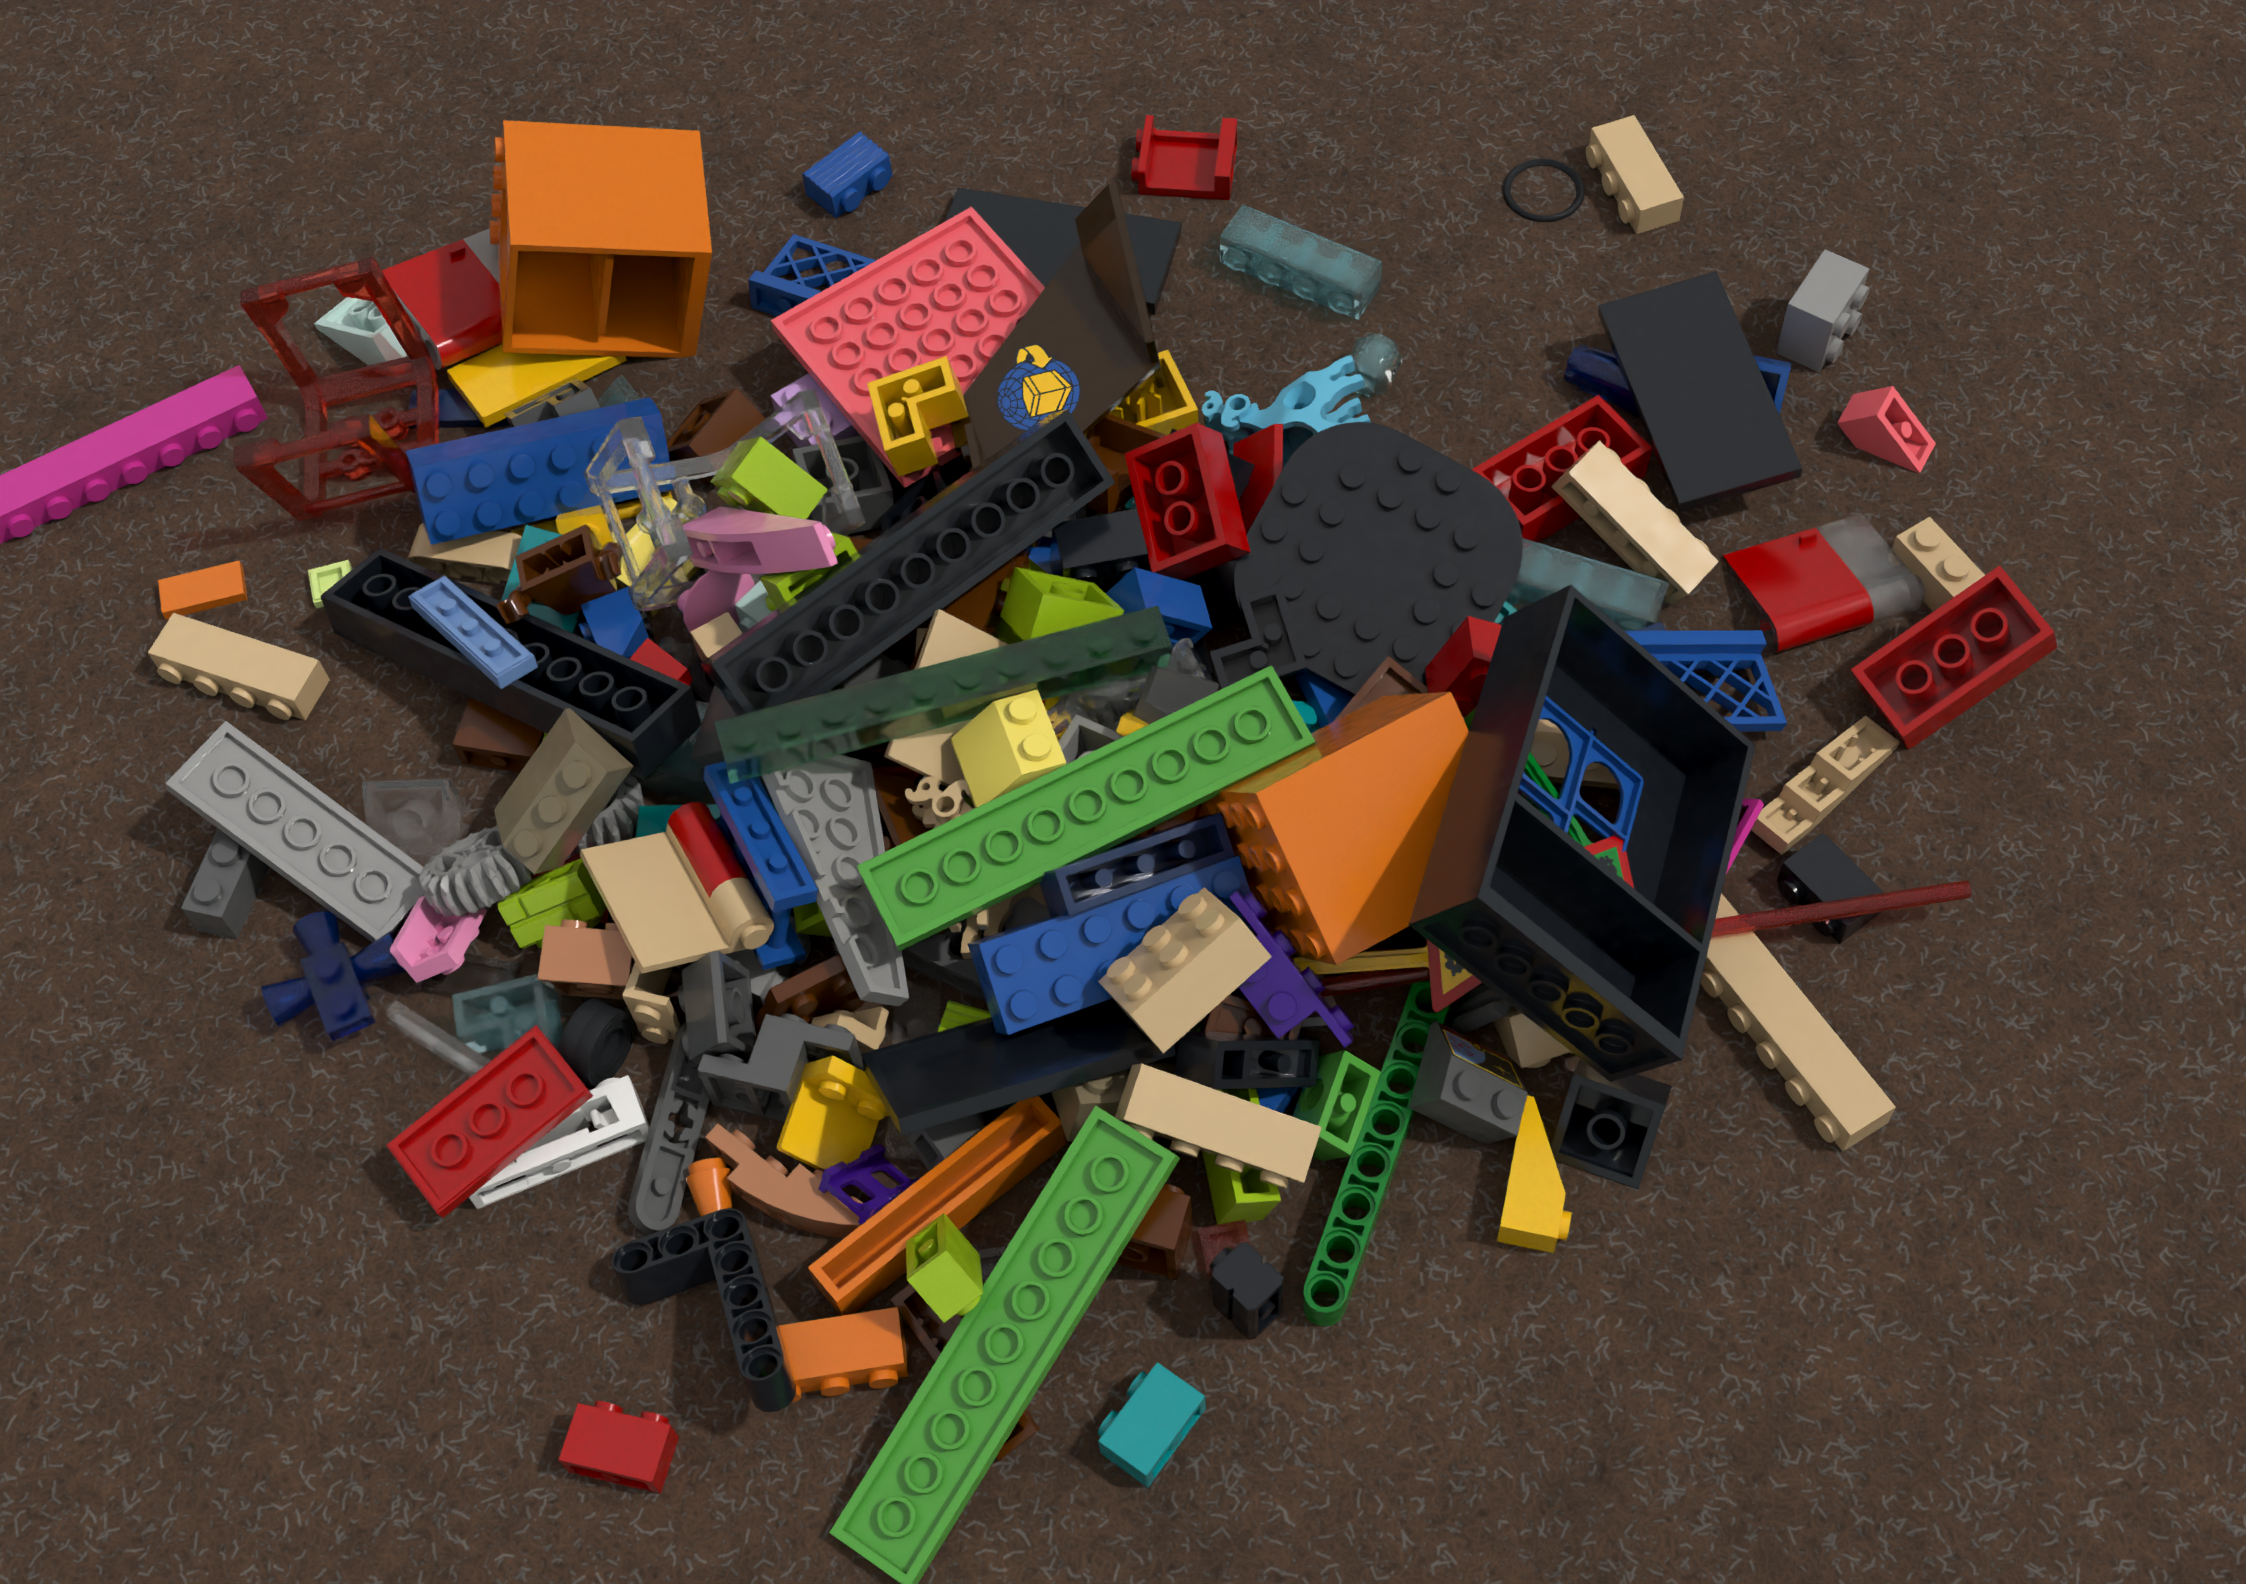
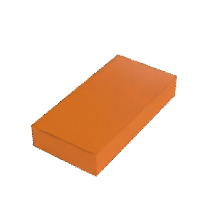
(202, 589)

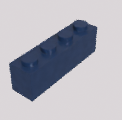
(1136, 865)

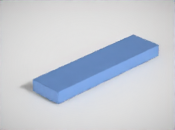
(473, 632)

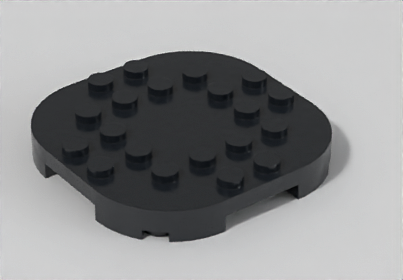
(1379, 551)

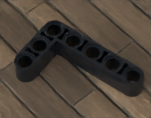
(720, 1250)

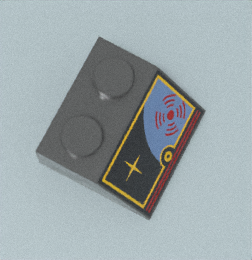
(1468, 1087)

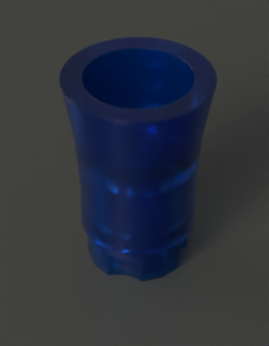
(1599, 374)

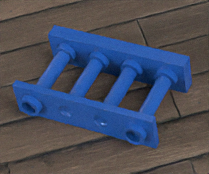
(767, 858)

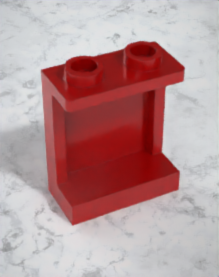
(1185, 161)

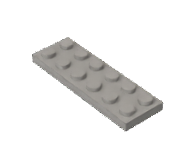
(299, 832)

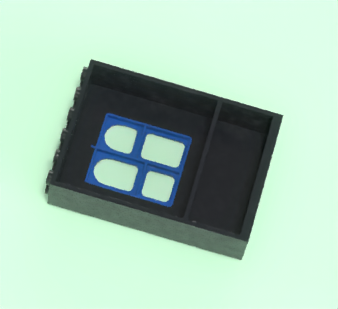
(1531, 907)

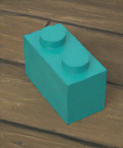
(1150, 1423)

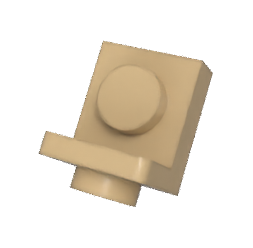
(865, 1024)

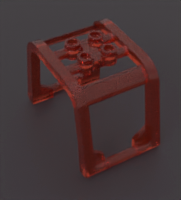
(371, 434)

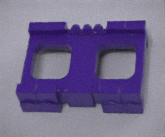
(859, 1174)

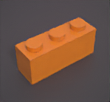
(846, 1352)

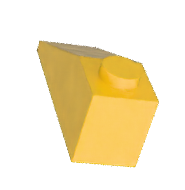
(1534, 1191)

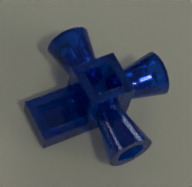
(332, 977)

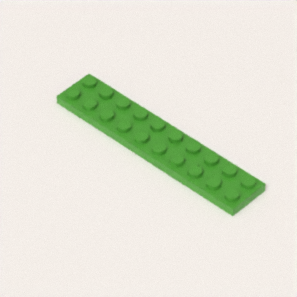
(1084, 807)
(1004, 1347)

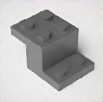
(775, 1066)

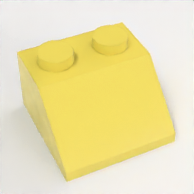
(1007, 747)

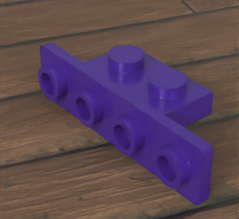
(1280, 987)

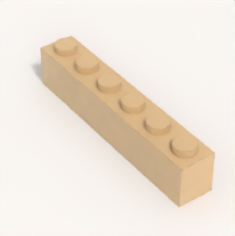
(1793, 1037)

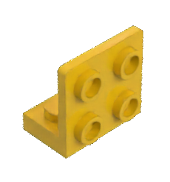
(831, 1114)

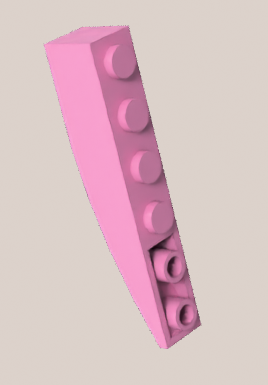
(758, 542)

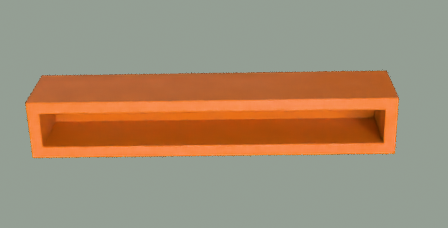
(957, 1186)

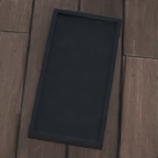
(1047, 234)
(1699, 392)
(980, 1070)

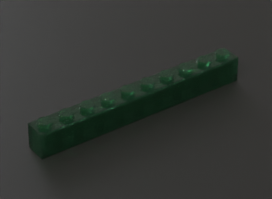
(940, 694)

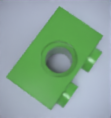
(1338, 1102)

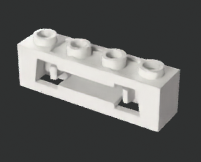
(614, 1112)

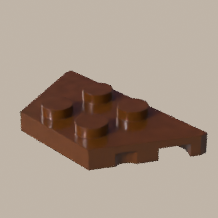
(812, 993)

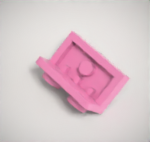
(434, 942)

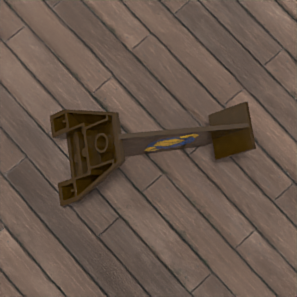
(1074, 348)

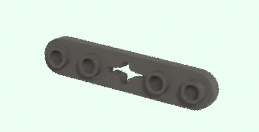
(664, 1164)

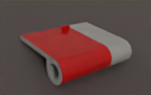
(453, 298)

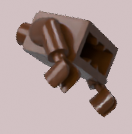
(563, 574)

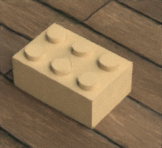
(1184, 968)

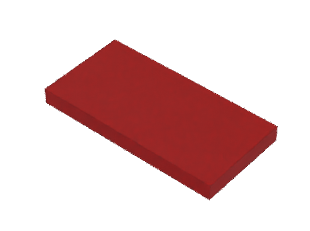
(489, 1121)

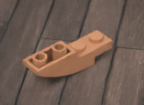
(781, 1194)

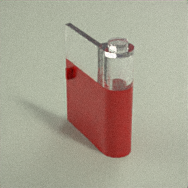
(1824, 582)

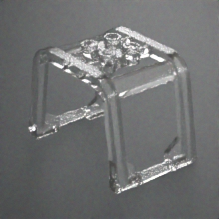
(629, 438)

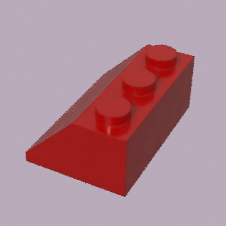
(1266, 453)

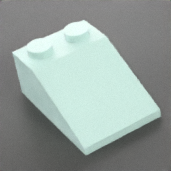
(362, 331)

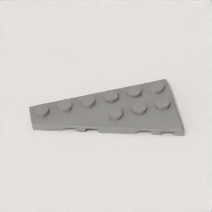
(835, 827)

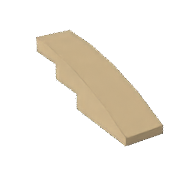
(1823, 784)

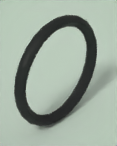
(1543, 162)

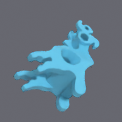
(1298, 407)

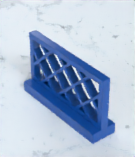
(779, 295)
(1720, 654)

